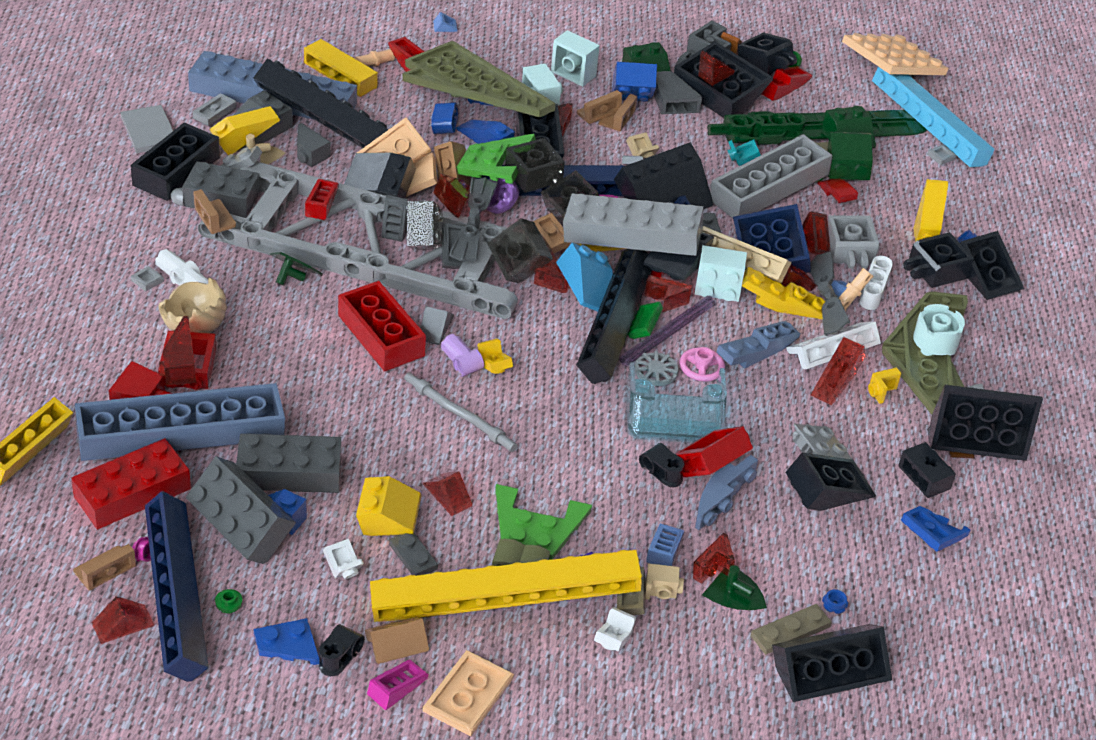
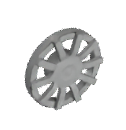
(656, 368)

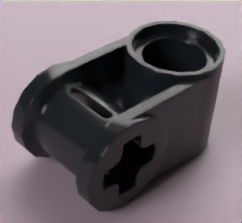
(663, 465)
(339, 650)

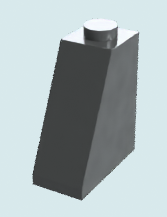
(675, 95)

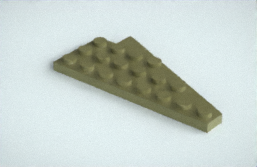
(466, 75)

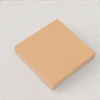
(424, 175)

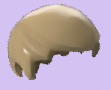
(200, 302)

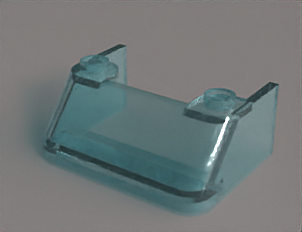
(673, 416)

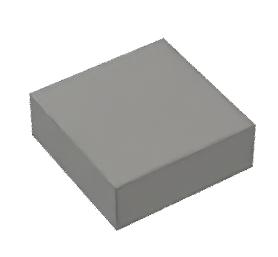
(941, 154)
(147, 278)

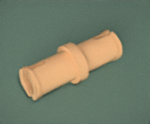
(376, 58)
(855, 287)

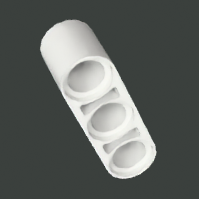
(874, 290)

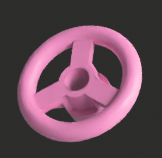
(702, 358)

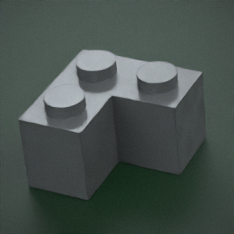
(706, 35)

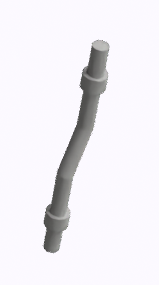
(494, 433)

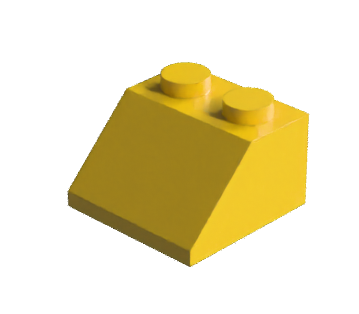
(387, 507)

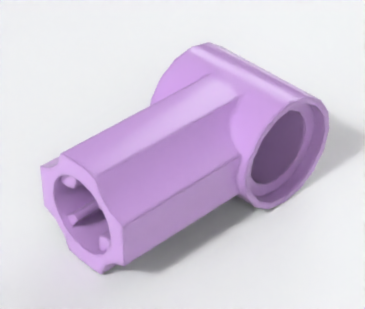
(463, 358)

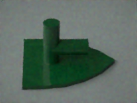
(288, 270)
(735, 591)

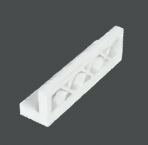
(821, 348)

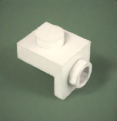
(342, 559)
(616, 630)

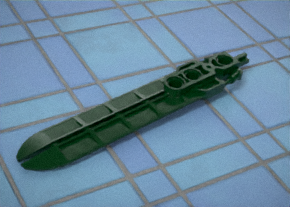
(777, 127)

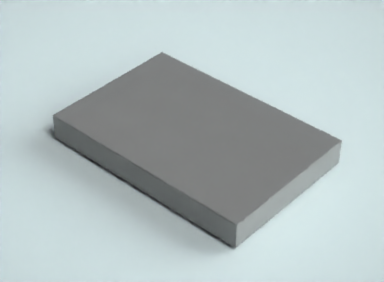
(146, 127)

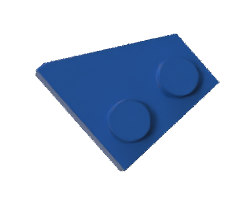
(933, 528)
(287, 641)

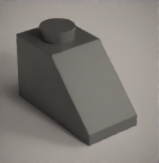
(311, 146)

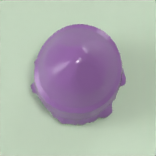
(504, 197)

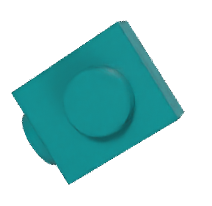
(744, 152)

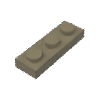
(792, 627)

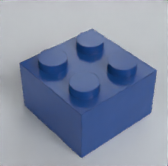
(635, 79)

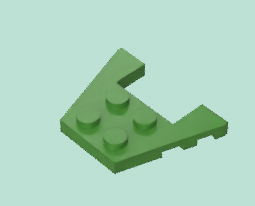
(488, 159)
(537, 528)

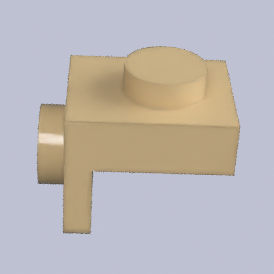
(641, 145)

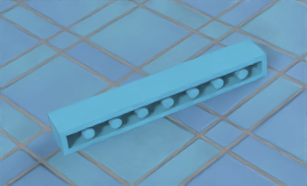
(935, 117)

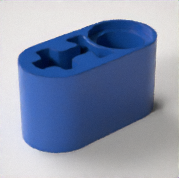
(444, 118)

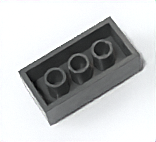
(291, 462)
(240, 510)

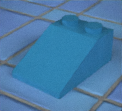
(586, 274)

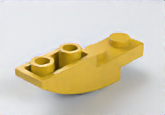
(782, 299)

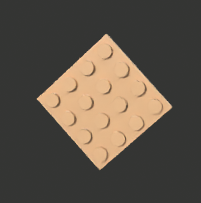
(895, 54)

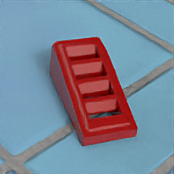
(320, 201)

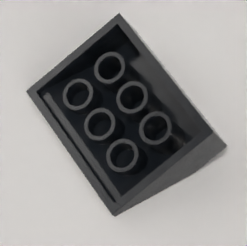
(731, 94)
(666, 178)
(984, 422)

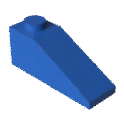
(485, 131)

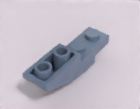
(760, 345)
(721, 488)

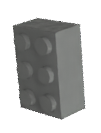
(233, 186)

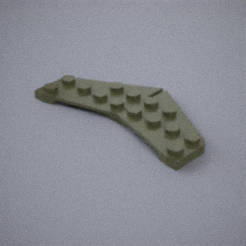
(923, 373)

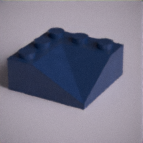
(776, 232)

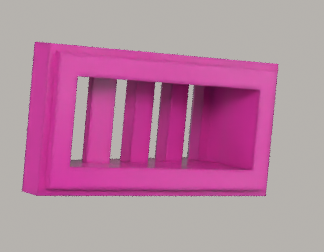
(387, 696)

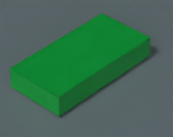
(645, 320)

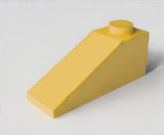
(233, 129)
(931, 209)

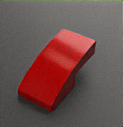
(839, 189)

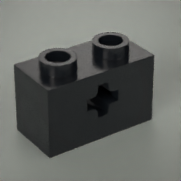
(926, 470)

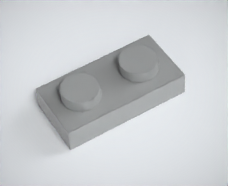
(214, 109)
(244, 158)

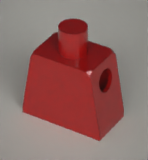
(137, 382)

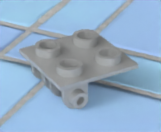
(818, 441)

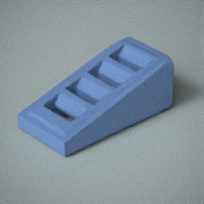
(661, 557)

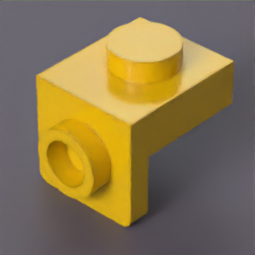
(493, 357)
(883, 382)

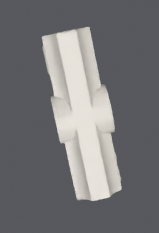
(178, 269)

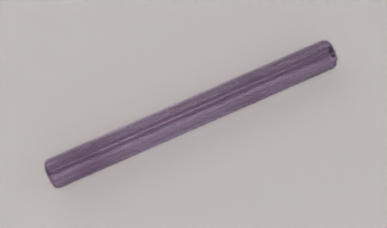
(667, 330)

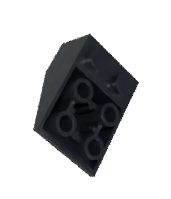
(677, 265)

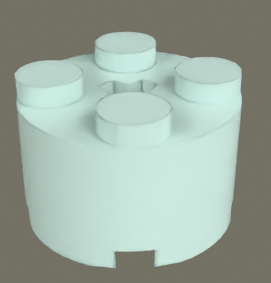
(938, 330)

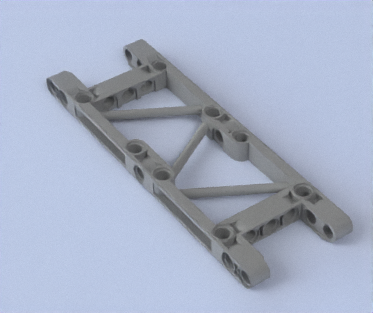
(284, 185)

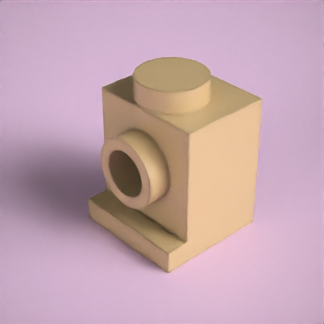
(663, 581)

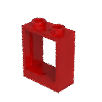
(202, 345)
(714, 451)

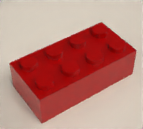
(381, 325)
(130, 482)

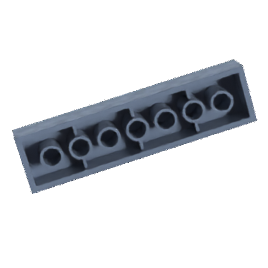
(234, 79)
(183, 419)

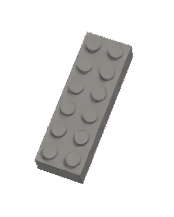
(770, 177)
(633, 224)

